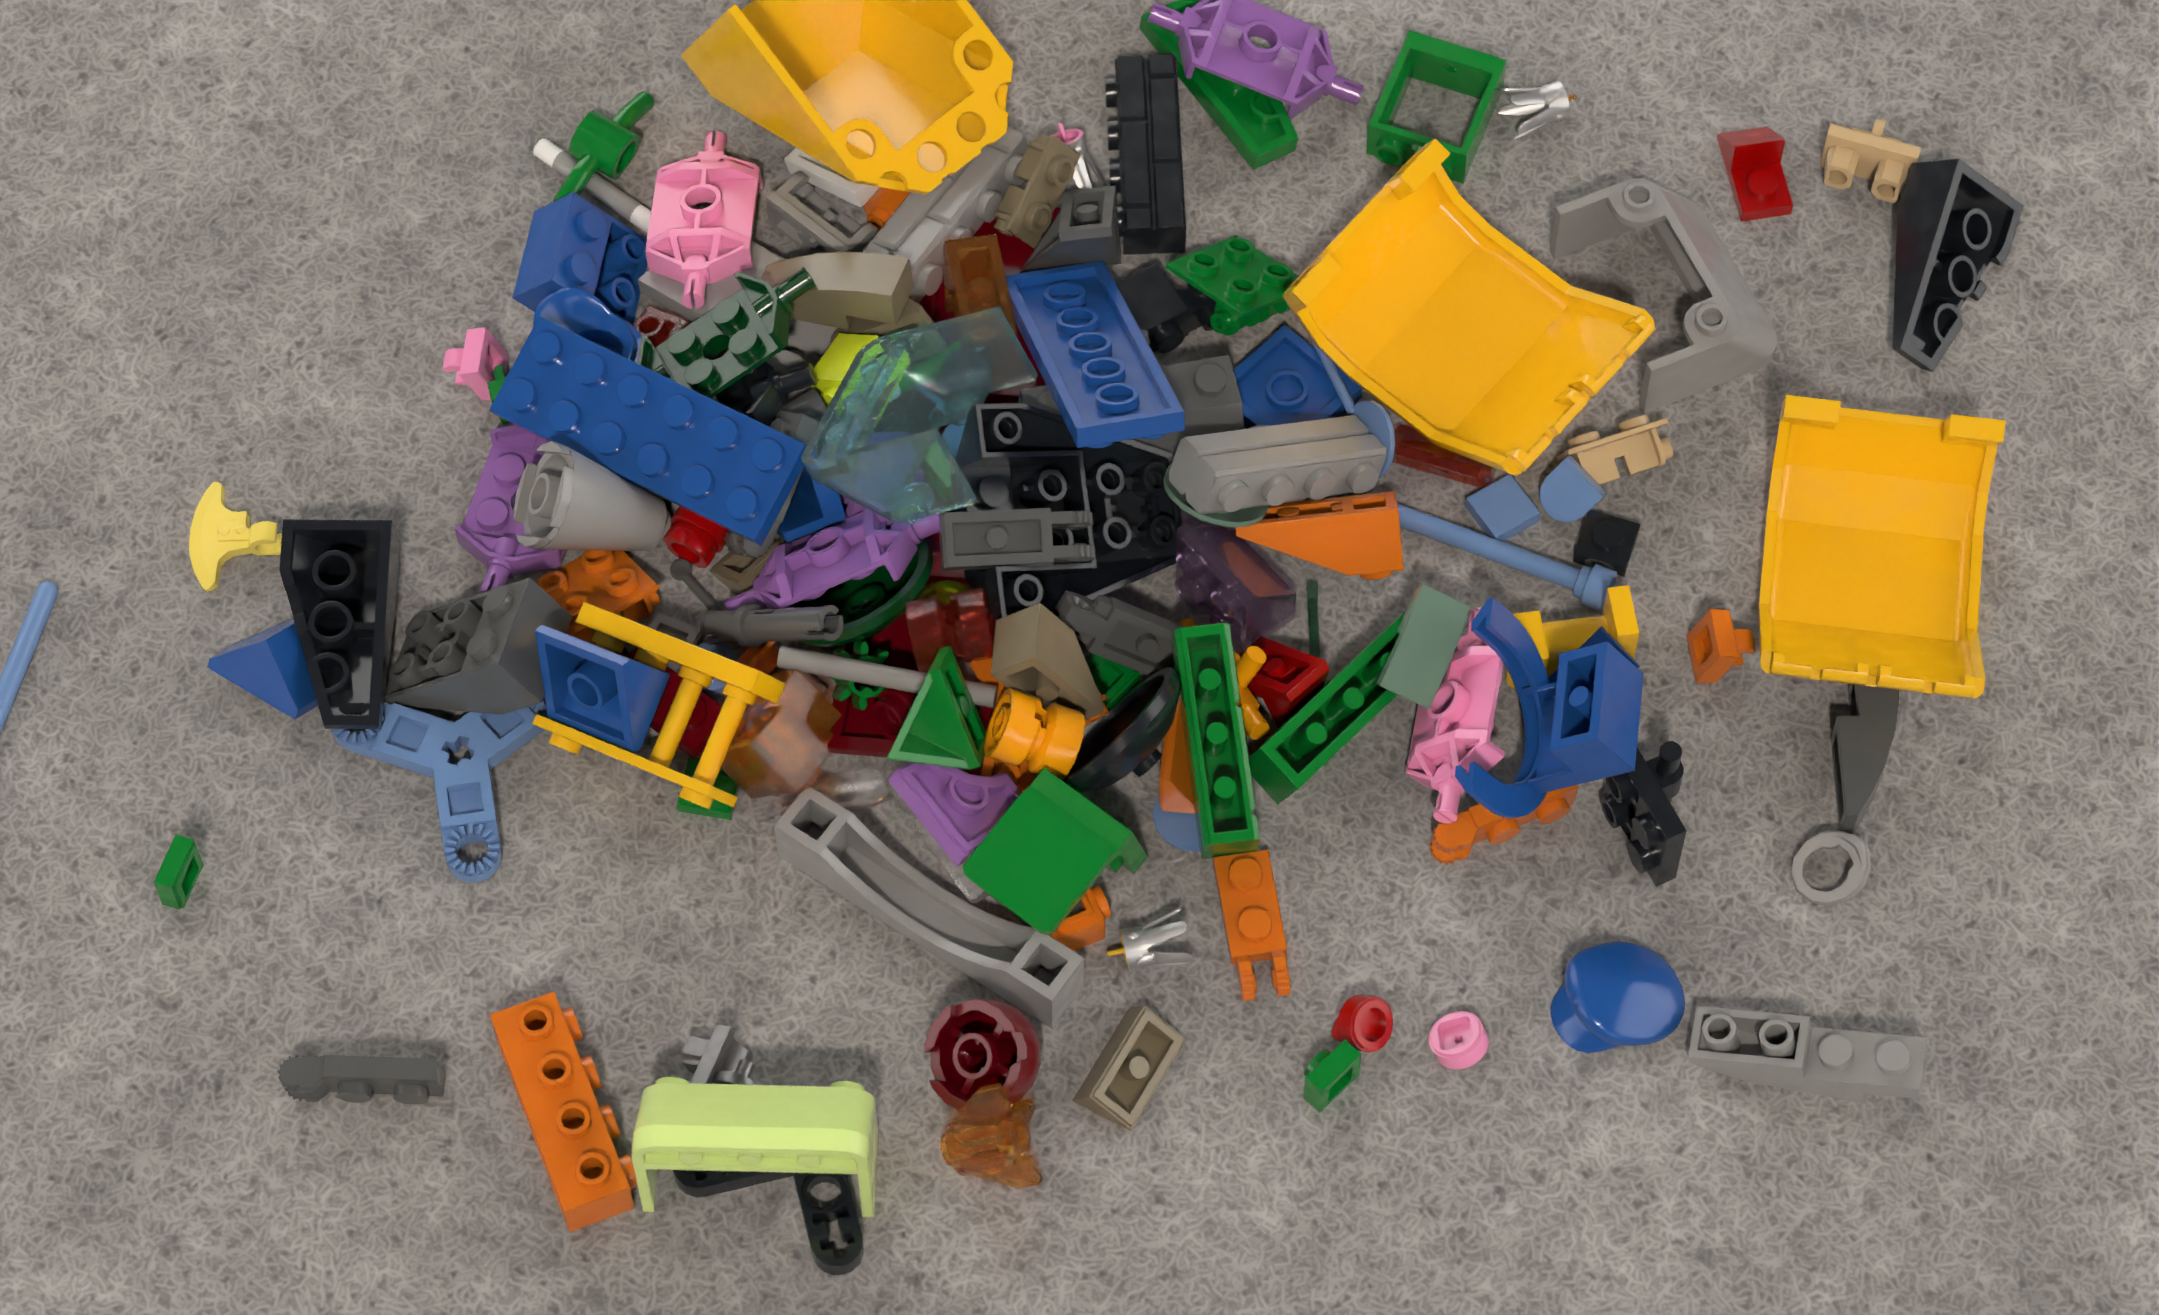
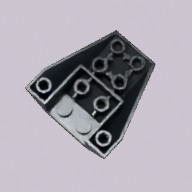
(1029, 461)

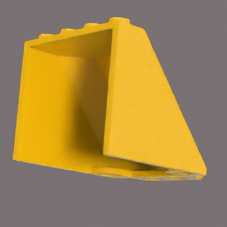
(863, 85)

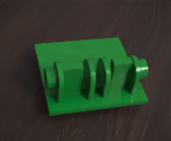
(1239, 279)

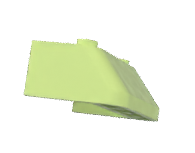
(755, 1131)

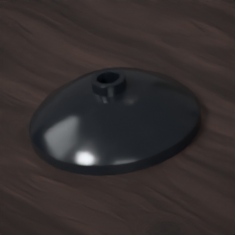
(1127, 735)

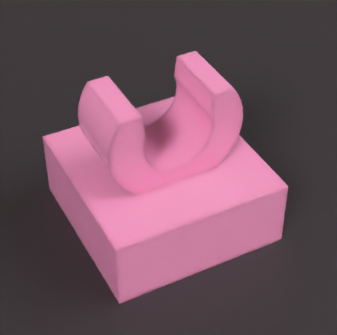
(476, 361)

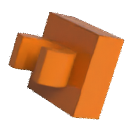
(1717, 646)

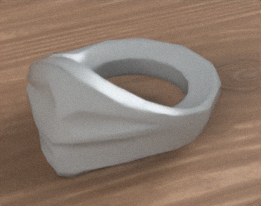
(1857, 874)

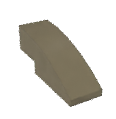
(848, 287)

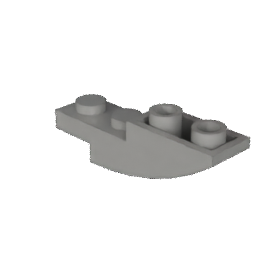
(1805, 1058)

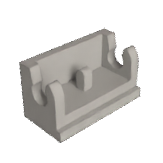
(813, 220)

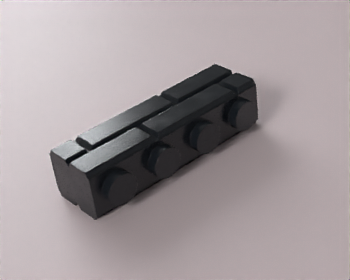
(1148, 154)

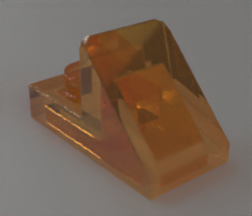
(975, 277)

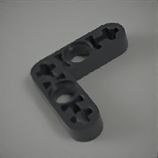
(818, 1235)

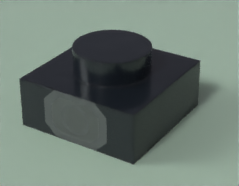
(1606, 542)

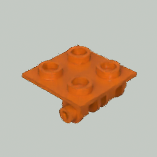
(603, 580)

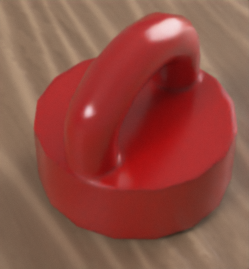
(1364, 1023)

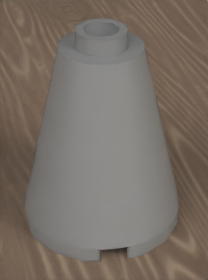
(584, 506)

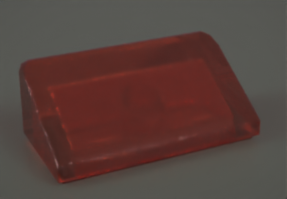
(1420, 454)

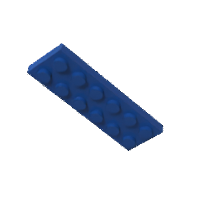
(1093, 355)
(650, 430)

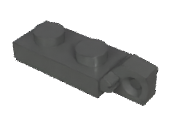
(1120, 631)

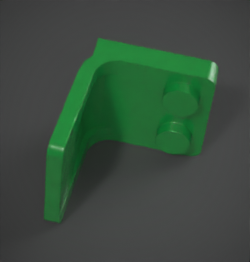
(1050, 852)

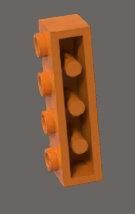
(563, 1111)

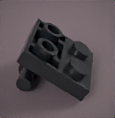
(1643, 809)

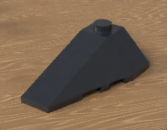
(343, 607)

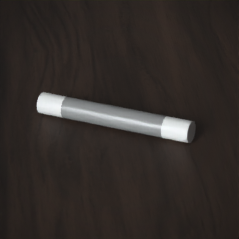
(597, 185)

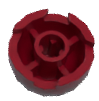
(982, 1046)

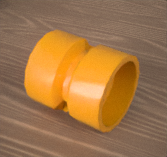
(1034, 734)

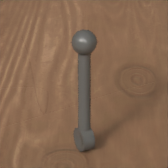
(682, 571)

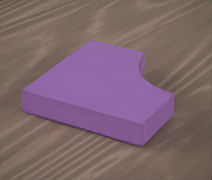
(955, 805)

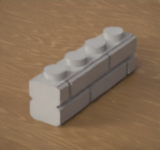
(950, 211)
(1277, 464)

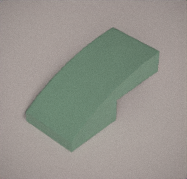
(1424, 646)

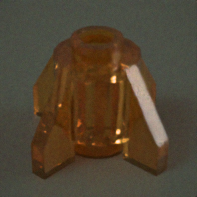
(992, 1139)

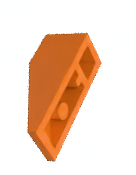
(1339, 533)

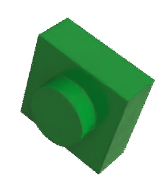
(1330, 1074)

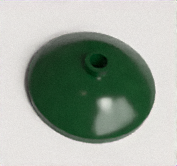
(874, 601)

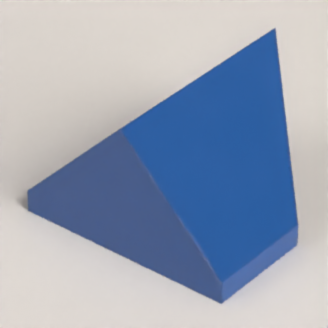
(270, 668)

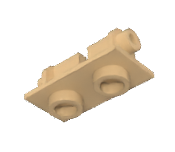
(1635, 443)

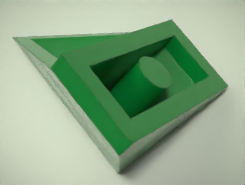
(942, 721)

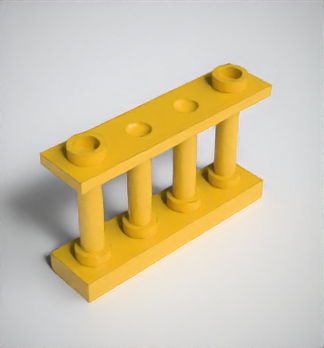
(697, 670)

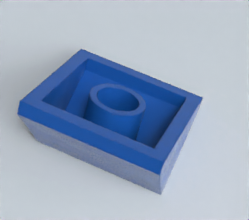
(598, 689)

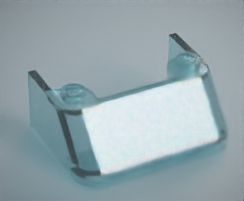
(884, 420)

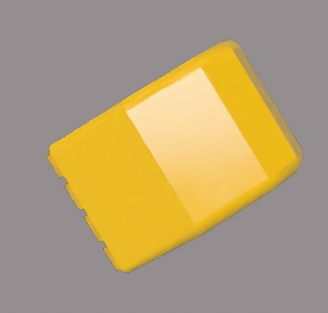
(1460, 322)
(1876, 548)

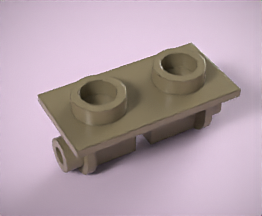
(1048, 170)

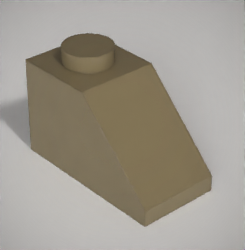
(1044, 659)

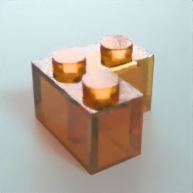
(782, 743)

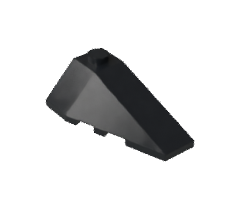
(1945, 238)

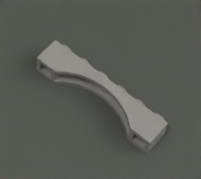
(999, 954)

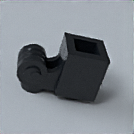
(1164, 310)

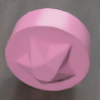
(1458, 1040)

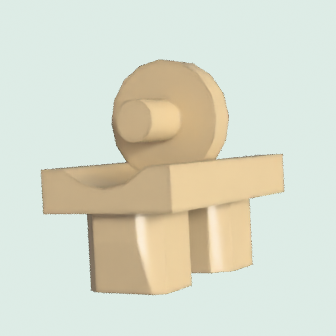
(1868, 156)

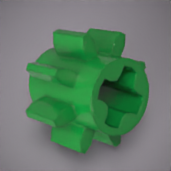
(864, 691)

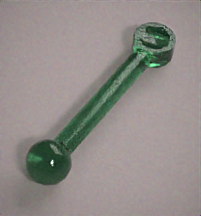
(1313, 618)

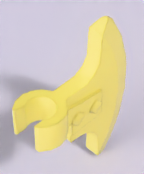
(223, 534)

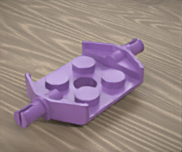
(1293, 71)
(489, 523)
(833, 556)

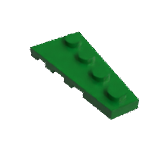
(1249, 119)

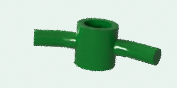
(604, 144)

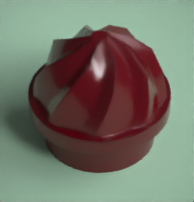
(891, 711)

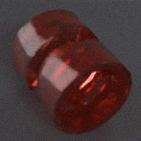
(961, 623)

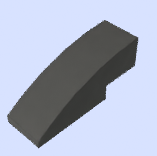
(1861, 750)

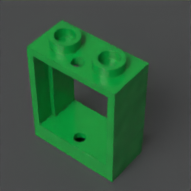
(1429, 61)

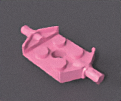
(706, 242)
(1457, 723)

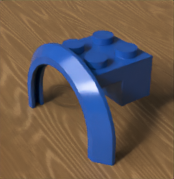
(1572, 728)

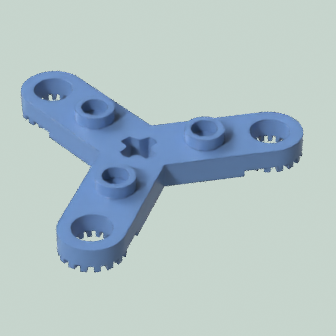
(462, 790)

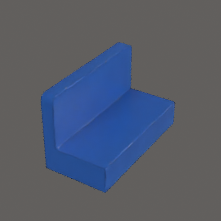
(810, 509)

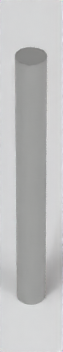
(871, 673)

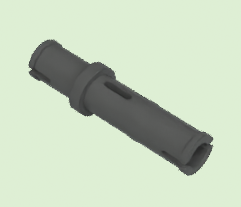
(753, 625)

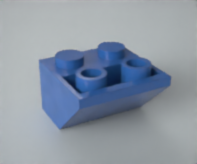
(583, 249)

